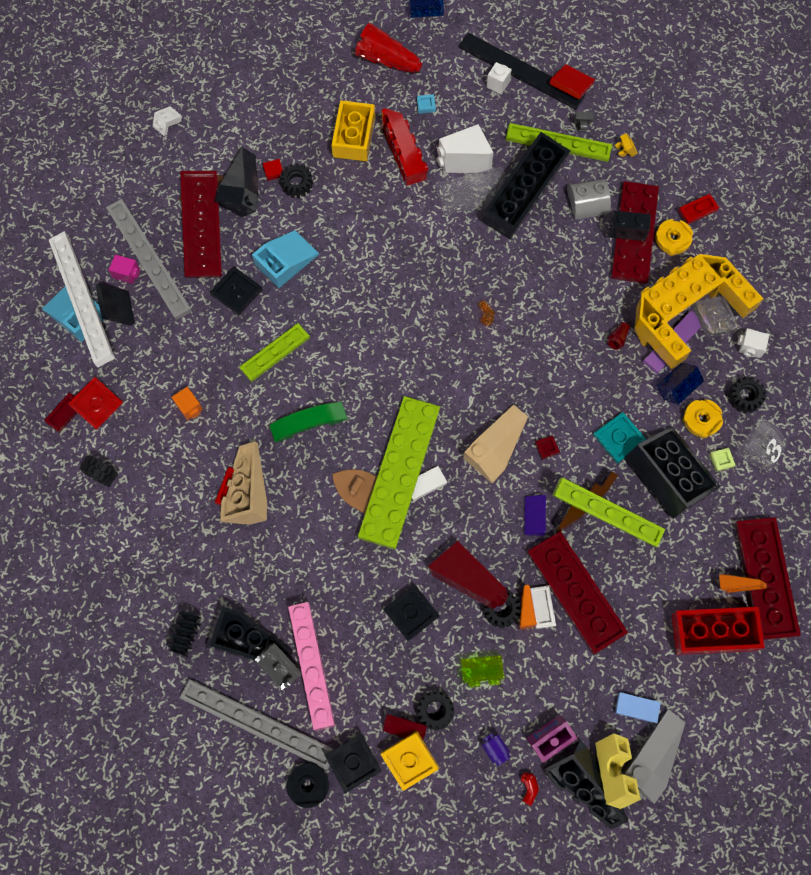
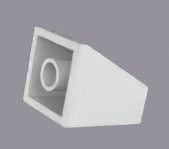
(465, 152)

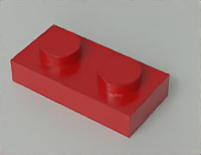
(698, 209)

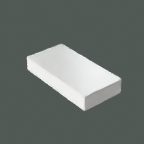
(428, 483)
(543, 607)

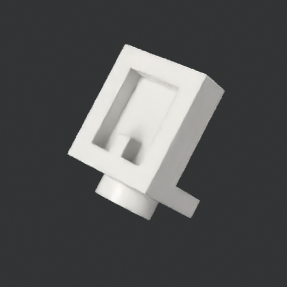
(165, 118)

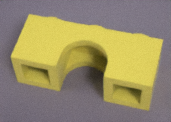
(618, 788)

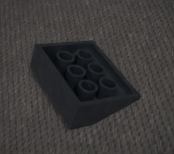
(672, 471)

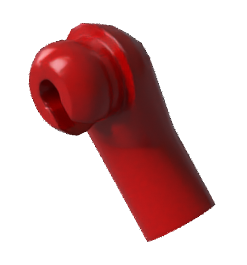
(532, 787)

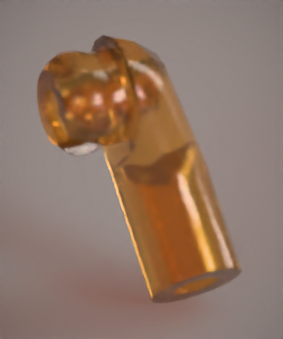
(488, 315)

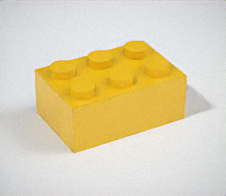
(353, 130)

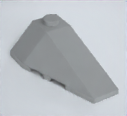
(656, 757)

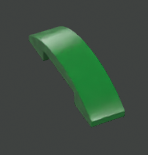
(307, 419)

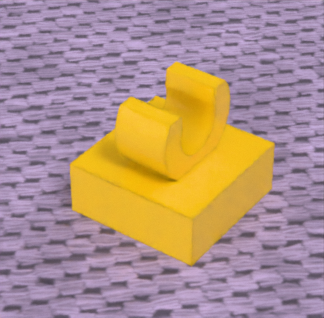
(628, 146)

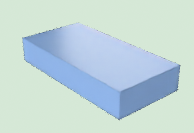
(637, 707)

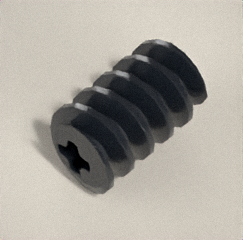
(183, 633)

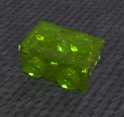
(482, 670)

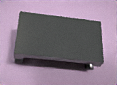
(277, 666)

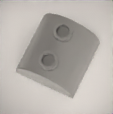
(589, 199)

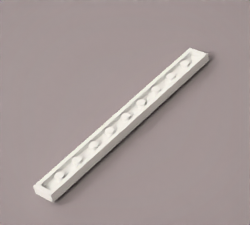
(81, 300)

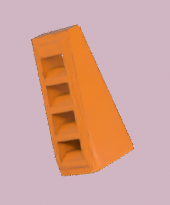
(738, 584)
(527, 612)

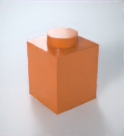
(187, 403)

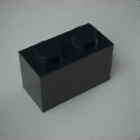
(630, 225)

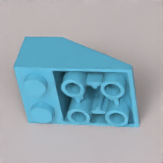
(284, 257)
(62, 311)

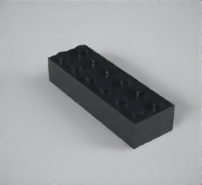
(525, 185)

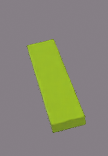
(274, 352)

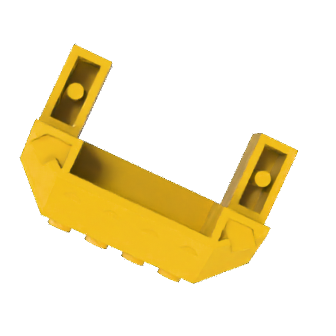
(682, 289)

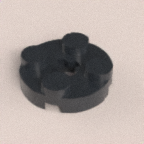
(298, 794)

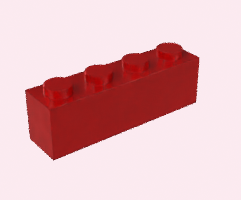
(403, 147)

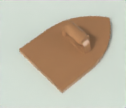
(355, 487)

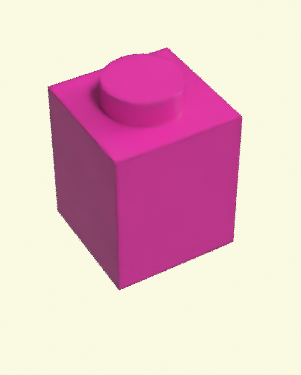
(124, 269)

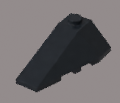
(240, 185)
(580, 775)

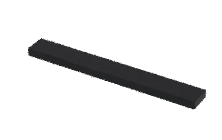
(519, 69)

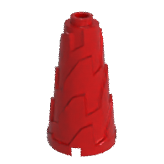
(382, 49)

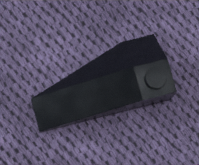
(240, 636)

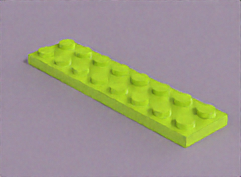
(399, 473)

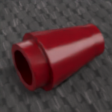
(618, 337)

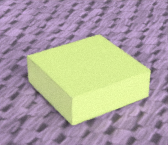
(722, 459)

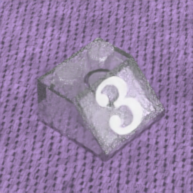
(763, 445)

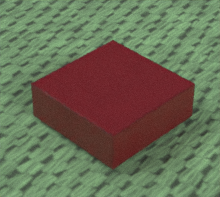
(547, 447)

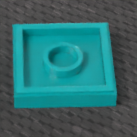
(619, 437)

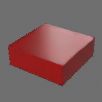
(273, 169)

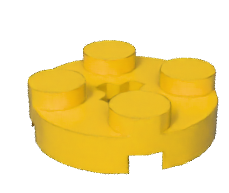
(670, 245)
(697, 427)

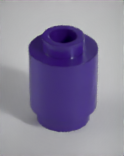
(496, 749)

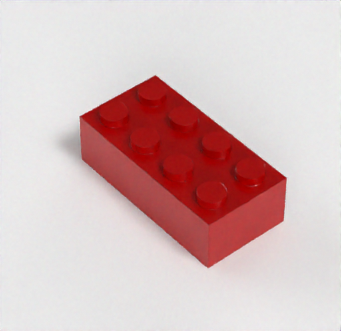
(717, 631)

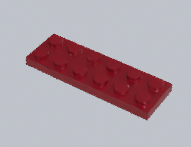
(200, 224)
(633, 257)
(765, 561)
(577, 593)

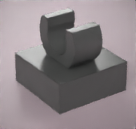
(583, 120)

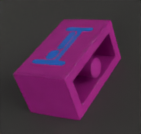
(551, 738)

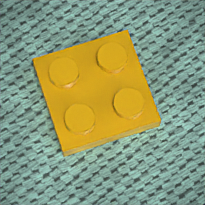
(409, 760)

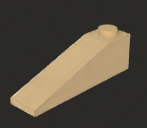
(494, 447)
(246, 493)

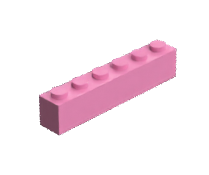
(311, 666)

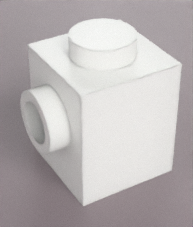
(498, 78)
(753, 343)

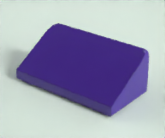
(535, 515)

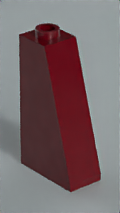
(466, 574)

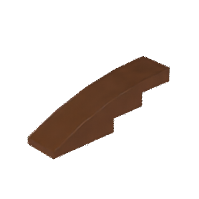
(575, 514)

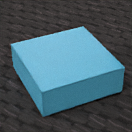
(426, 104)

